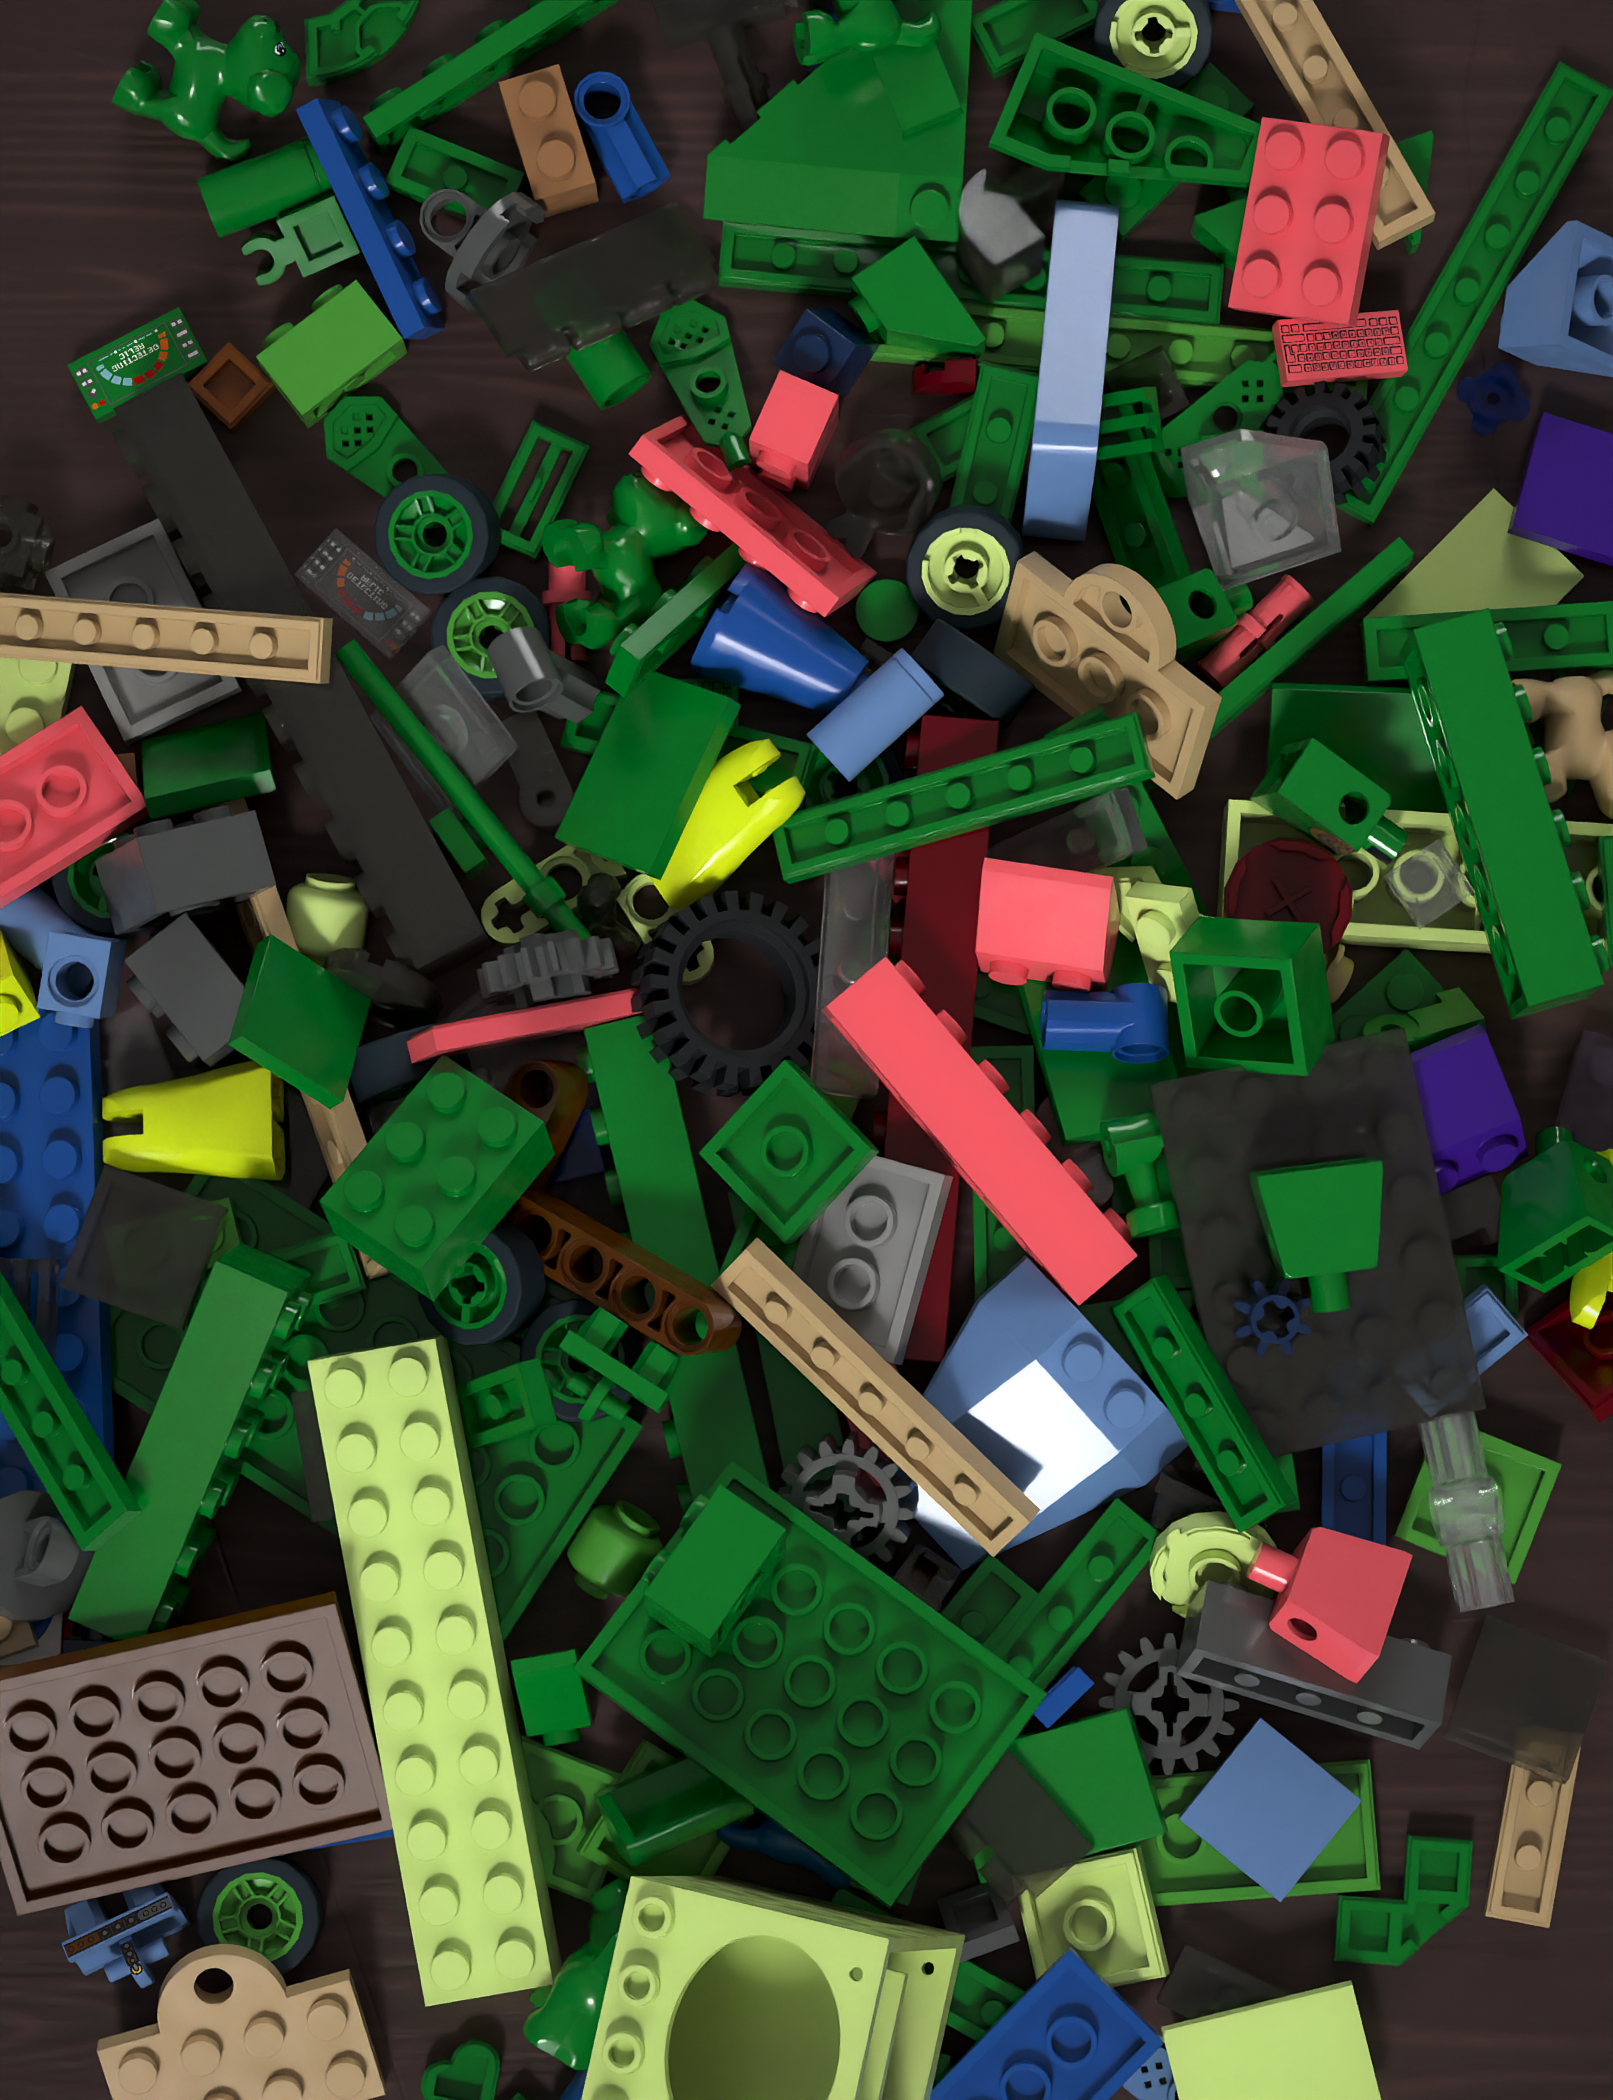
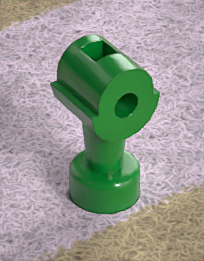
(1131, 1150)

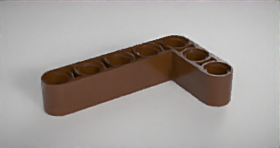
(579, 1236)

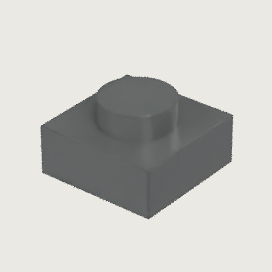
(980, 1917)

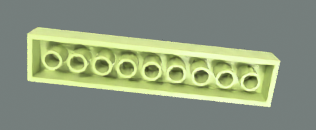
(435, 1670)

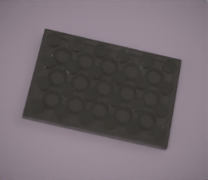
(1407, 1337)

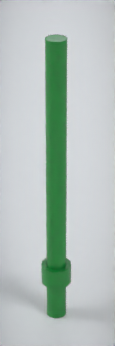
(543, 894)

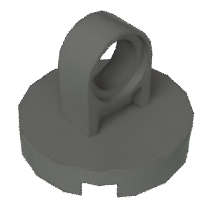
(489, 243)
(38, 1558)

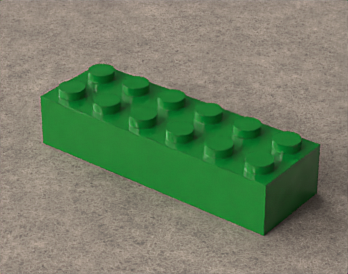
(1502, 813)
(192, 1442)

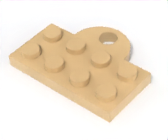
(1092, 652)
(247, 2040)

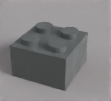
(184, 869)
(194, 986)

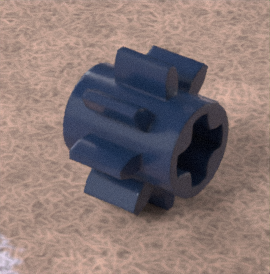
(1288, 1321)

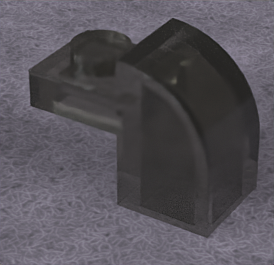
(999, 231)

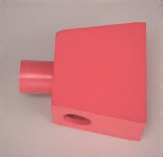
(1333, 1596)

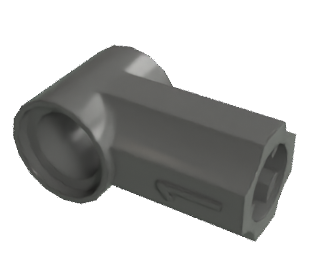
(540, 678)

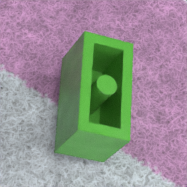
(330, 351)

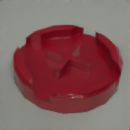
(1291, 884)

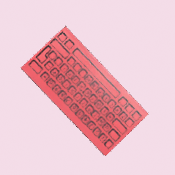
(1340, 353)

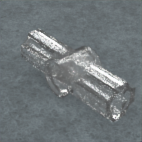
(1466, 1511)

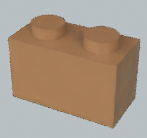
(549, 141)

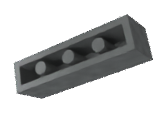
(1235, 1650)

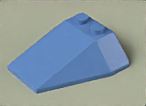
(1045, 1408)

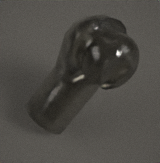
(599, 915)

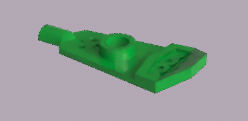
(702, 361)
(1198, 417)
(380, 449)

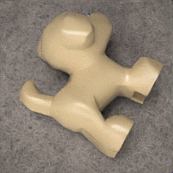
(1574, 734)

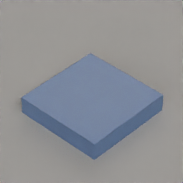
(1269, 1809)

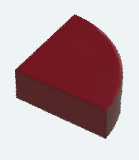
(955, 378)

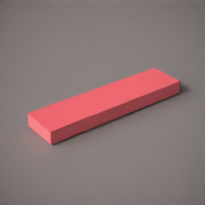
(521, 1025)

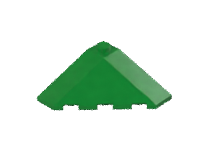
(837, 157)

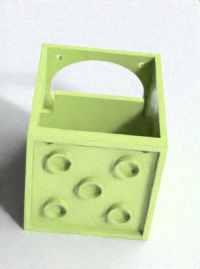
(768, 1998)

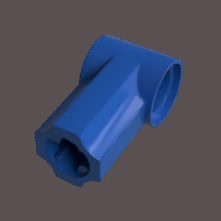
(620, 140)
(1125, 1022)

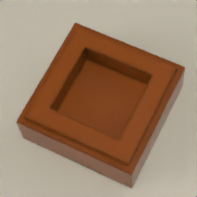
(231, 387)

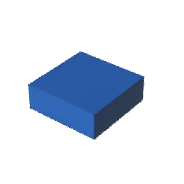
(1063, 1695)

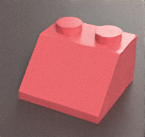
(1046, 925)

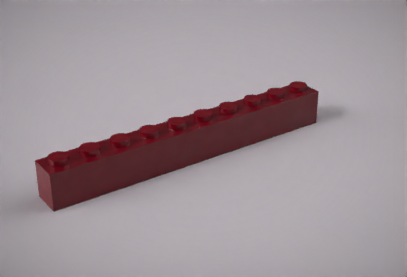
(940, 948)

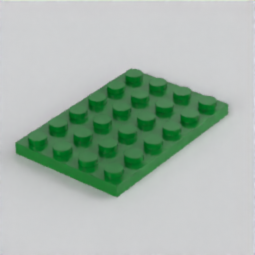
(827, 1703)

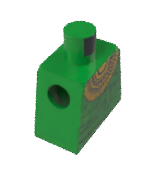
(1306, 793)

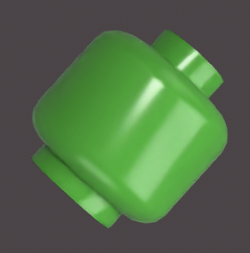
(613, 1549)

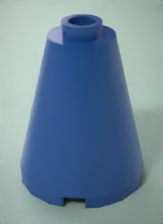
(777, 647)

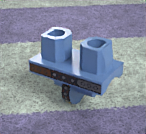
(128, 1940)

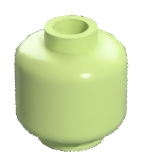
(326, 915)

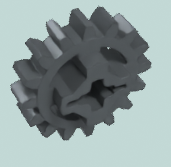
(547, 969)
(872, 1502)
(1205, 1704)

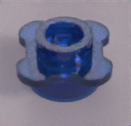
(1498, 381)

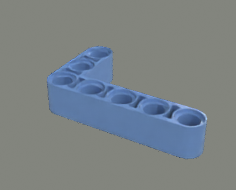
(1071, 371)

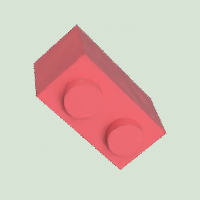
(793, 432)

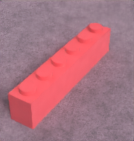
(980, 1131)

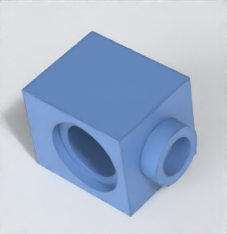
(104, 959)

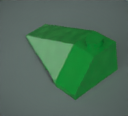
(1108, 121)

